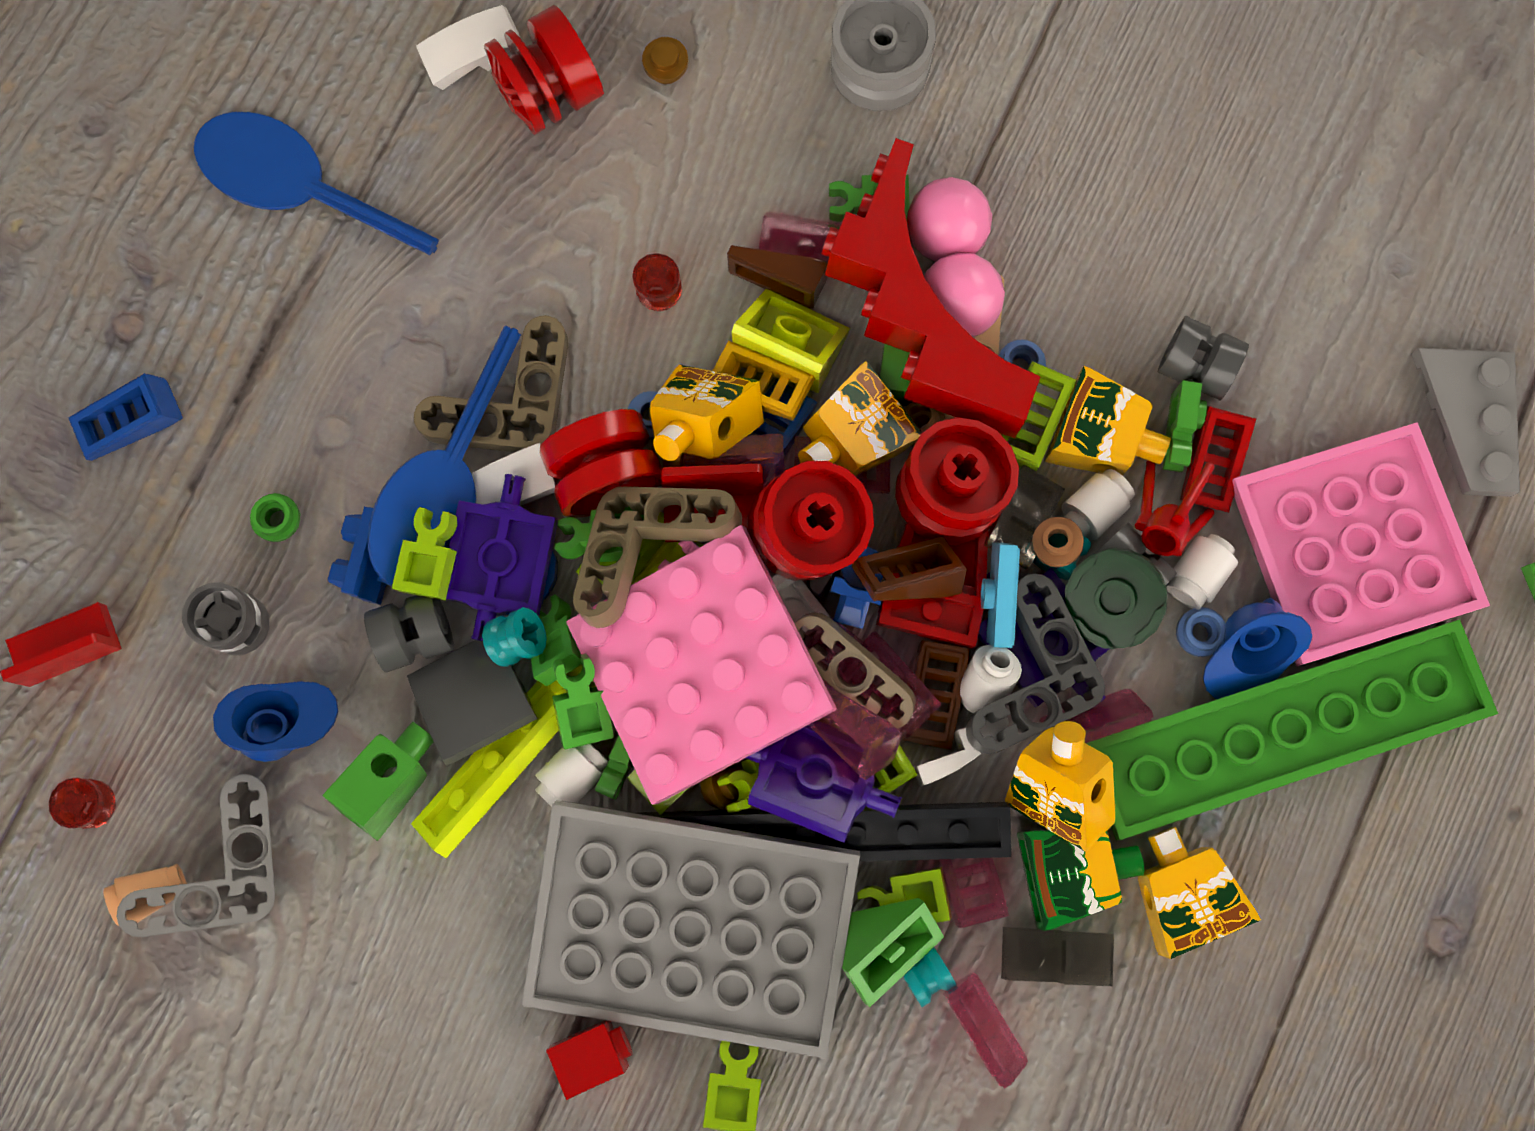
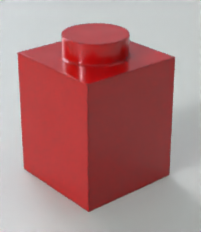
(590, 1057)

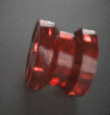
(653, 272)
(69, 801)

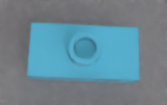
(1000, 595)

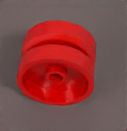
(598, 457)
(956, 480)
(839, 516)

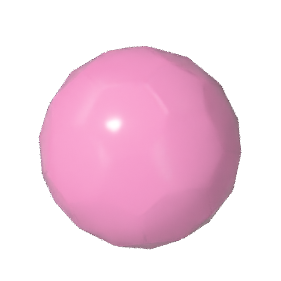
(949, 218)
(968, 290)

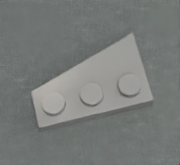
(1478, 414)

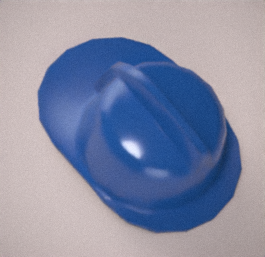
(1256, 648)
(274, 718)

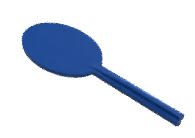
(277, 169)
(434, 477)

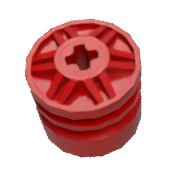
(544, 70)

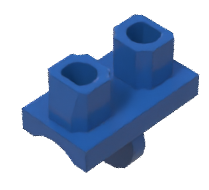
(357, 575)
(854, 597)

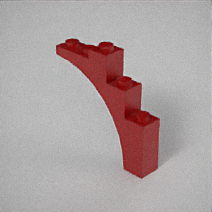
(944, 361)

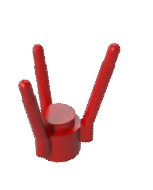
(1169, 527)

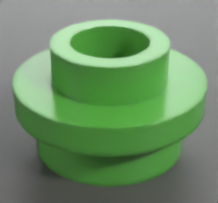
(265, 508)

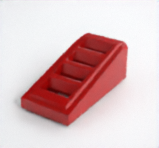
(1243, 429)

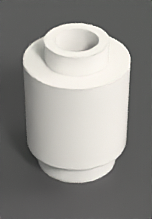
(1099, 503)
(1202, 571)
(989, 677)
(570, 774)

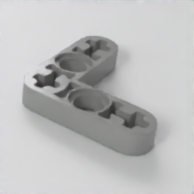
(236, 873)

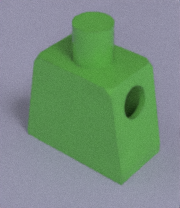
(377, 800)

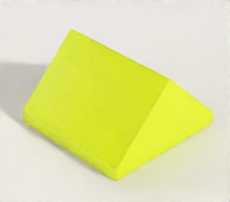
(791, 335)

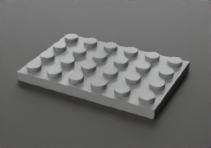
(690, 928)

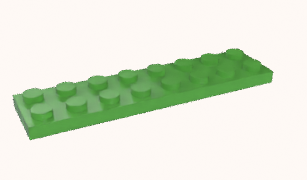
(1294, 728)

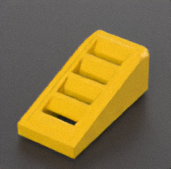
(737, 356)

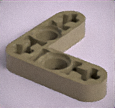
(523, 407)
(632, 529)
(891, 684)

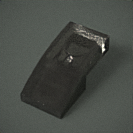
(1030, 505)
(1057, 956)

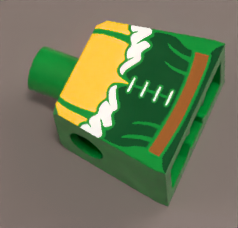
(1071, 882)

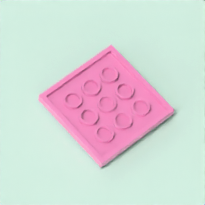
(1360, 541)
(703, 666)

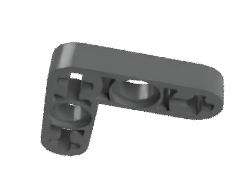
(1057, 671)

